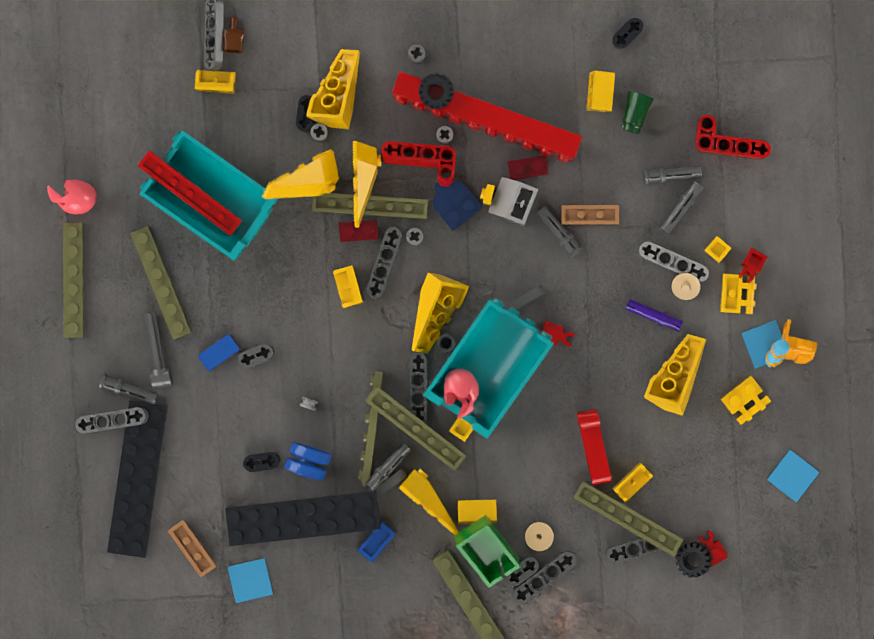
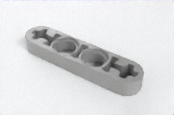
(674, 259)

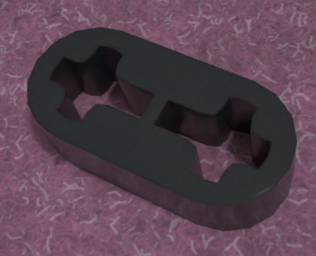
(630, 36)
(300, 115)
(260, 457)

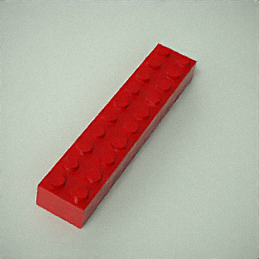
(492, 119)

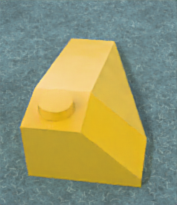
(335, 98)
(365, 170)
(308, 180)
(436, 304)
(674, 381)
(422, 492)

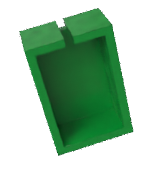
(487, 551)

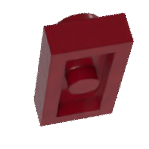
(527, 167)
(366, 231)

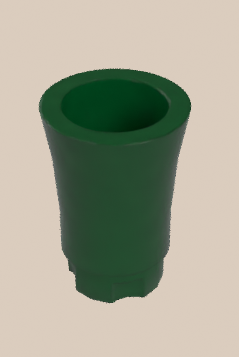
(636, 111)

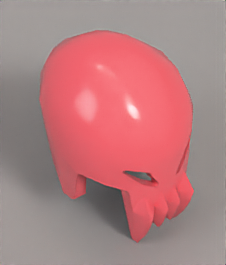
(78, 197)
(462, 386)

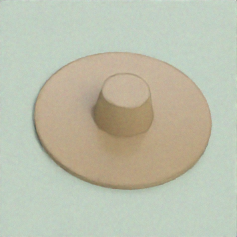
(686, 286)
(539, 536)

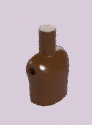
(233, 38)

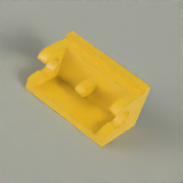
(215, 81)
(600, 91)
(347, 286)
(632, 482)
(472, 510)

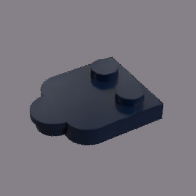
(455, 203)

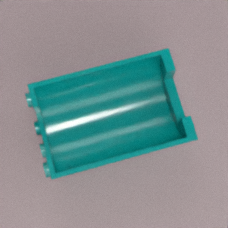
(223, 183)
(501, 355)

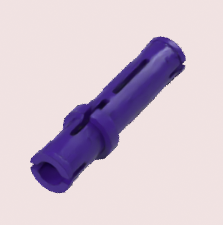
(654, 315)

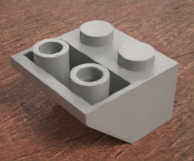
(513, 201)

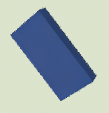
(218, 352)
(376, 542)

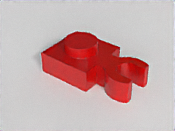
(753, 264)
(556, 333)
(716, 548)

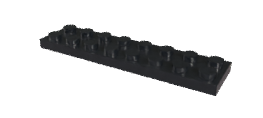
(137, 482)
(303, 518)

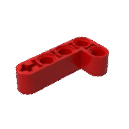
(732, 142)
(419, 160)
(593, 446)

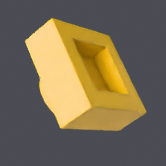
(487, 194)
(717, 249)
(461, 429)

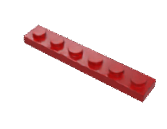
(189, 192)

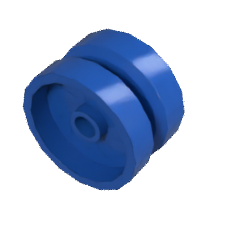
(306, 464)

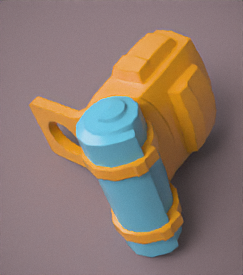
(790, 348)

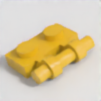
(732, 292)
(741, 395)

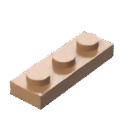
(589, 214)
(192, 548)

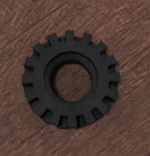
(433, 79)
(701, 551)

